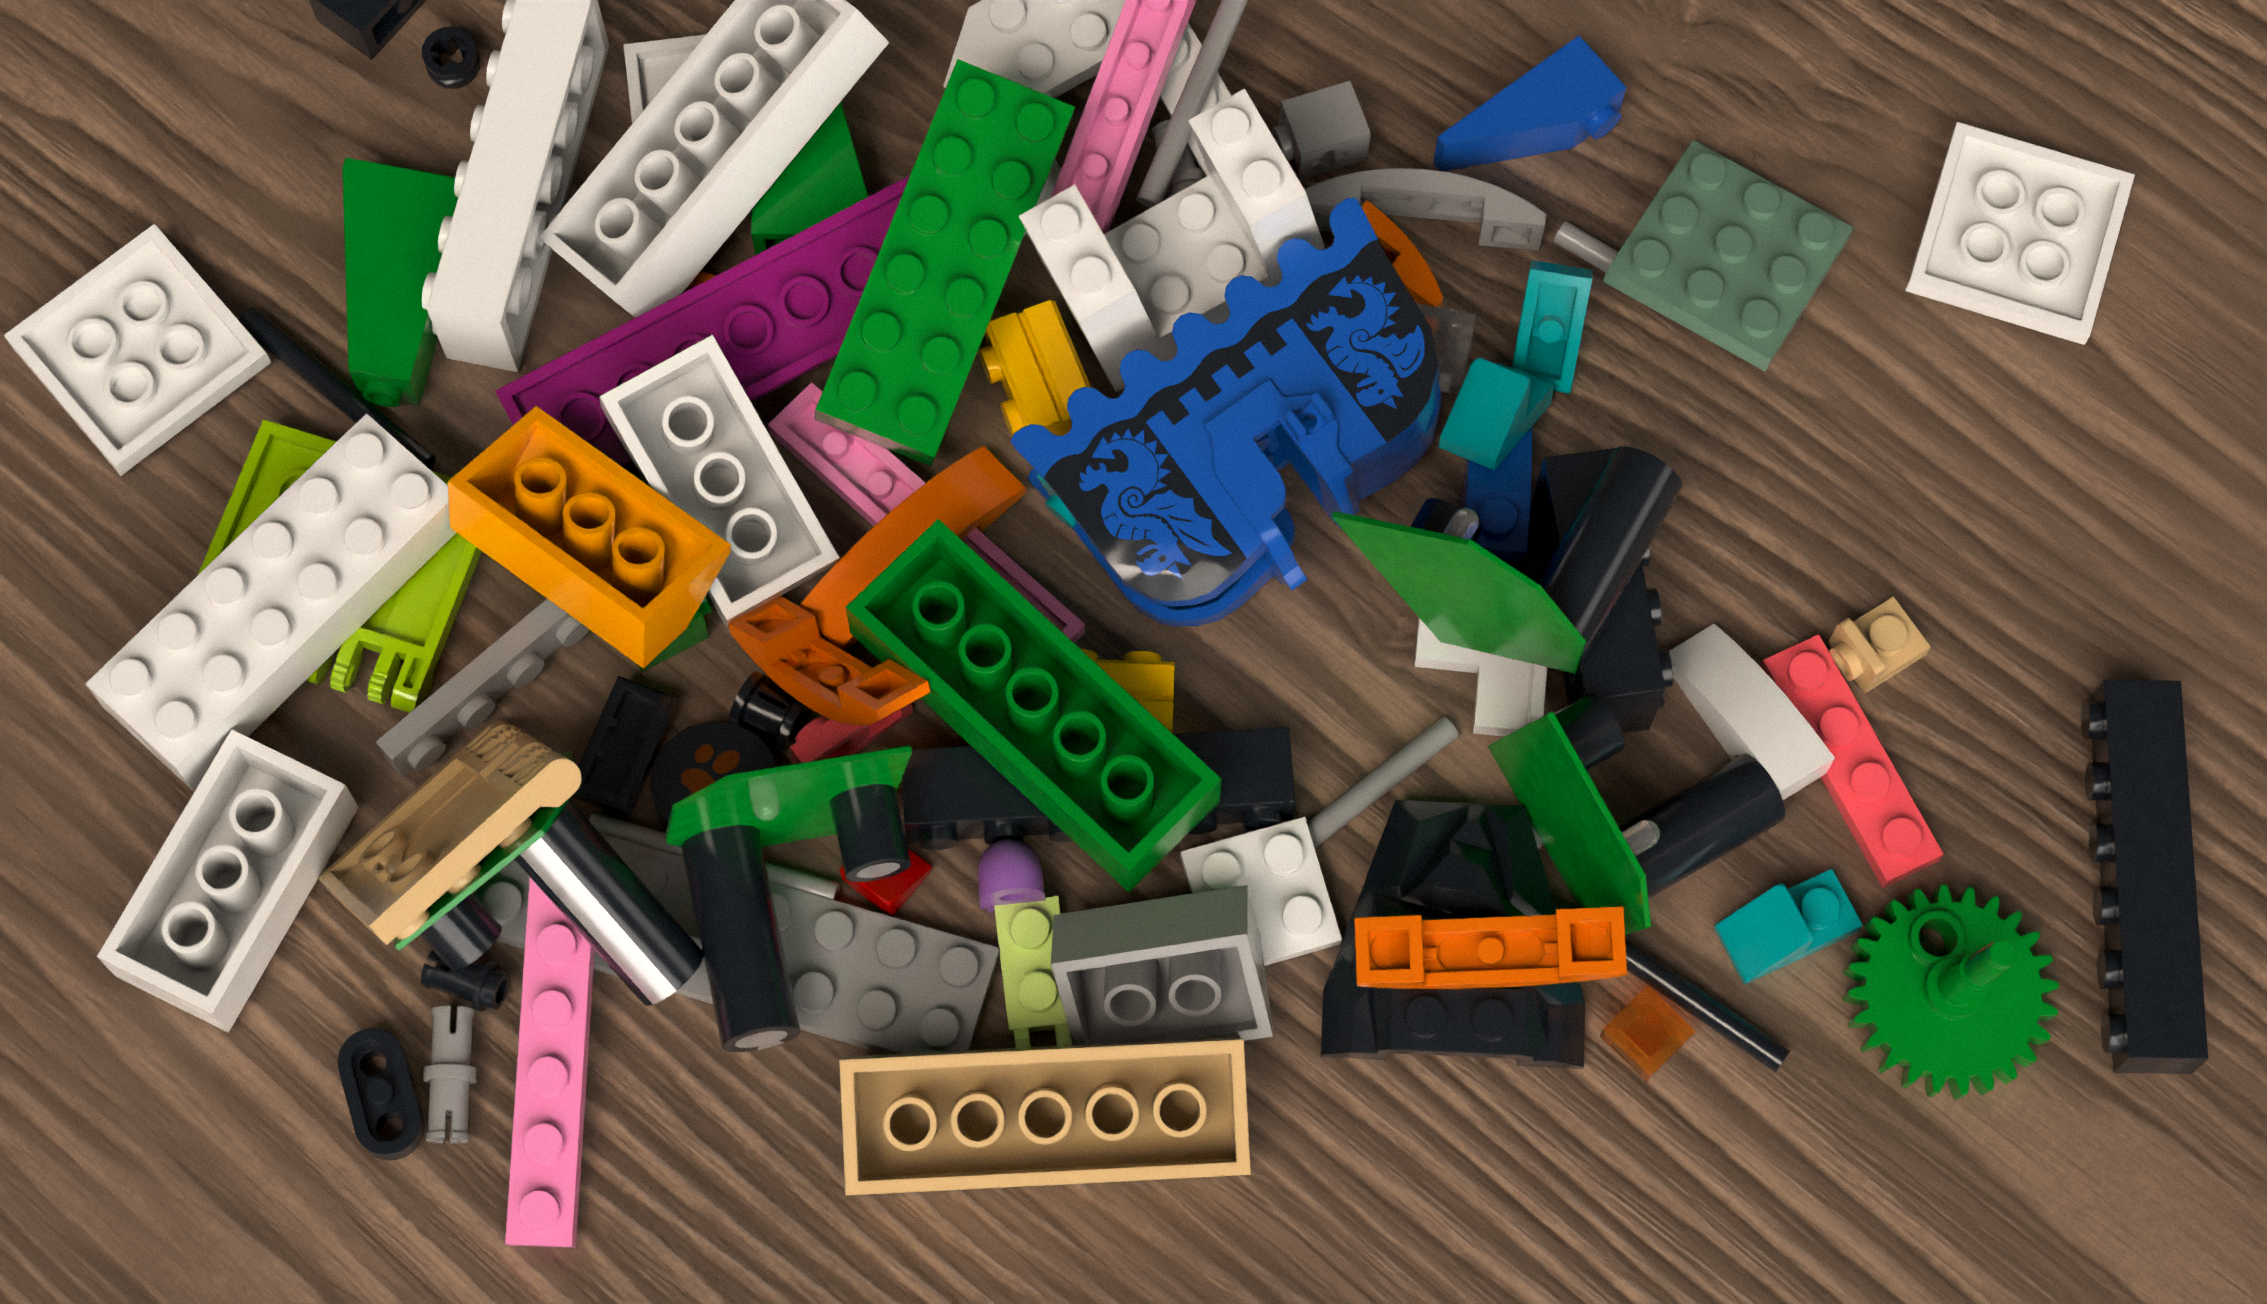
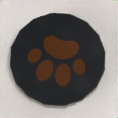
(701, 757)

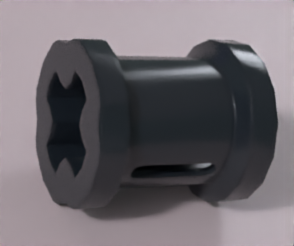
(769, 710)

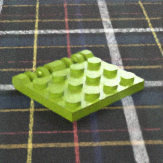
(407, 626)

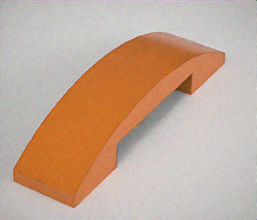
(961, 497)
(819, 674)
(1490, 950)

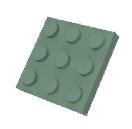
(1728, 255)

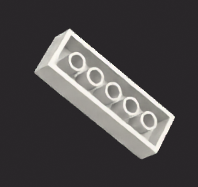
(711, 145)
(515, 179)
(277, 601)

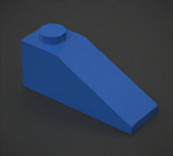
(1539, 113)
(1502, 502)

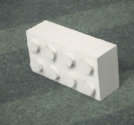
(714, 459)
(229, 880)

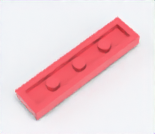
(1862, 774)

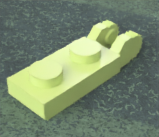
(1027, 973)

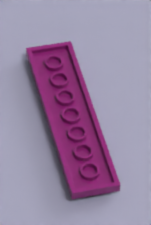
(768, 315)

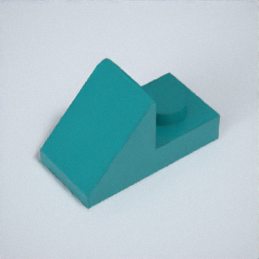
(1552, 322)
(1493, 412)
(1787, 925)

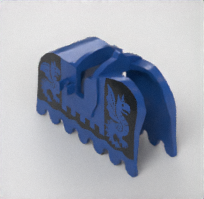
(1187, 461)

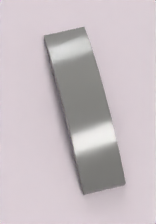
(1434, 194)

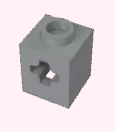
(1322, 130)

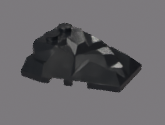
(1453, 865)

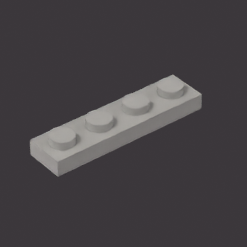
(471, 693)

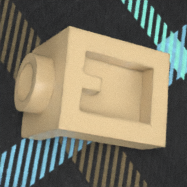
(1877, 645)

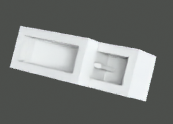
(1748, 710)

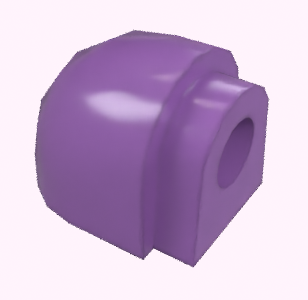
(1009, 875)

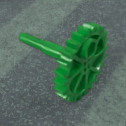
(1953, 1012)

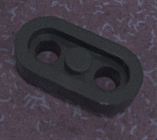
(382, 1096)

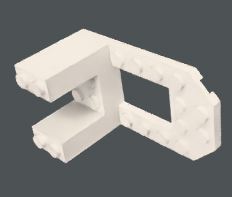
(1177, 254)

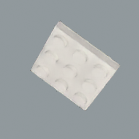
(2020, 233)
(137, 349)

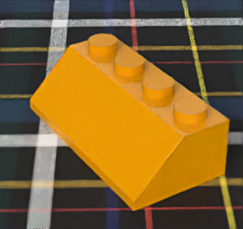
(587, 535)

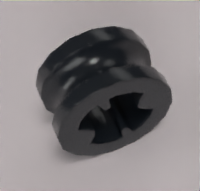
(453, 74)

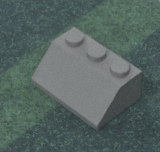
(1163, 970)

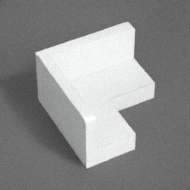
(1507, 689)

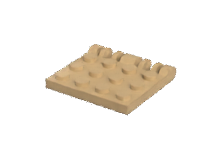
(449, 827)

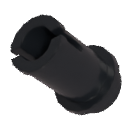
(479, 983)

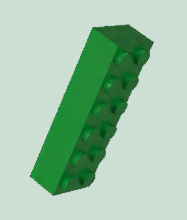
(943, 263)
(1035, 705)

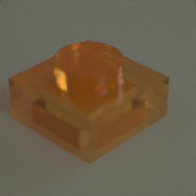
(1647, 1033)

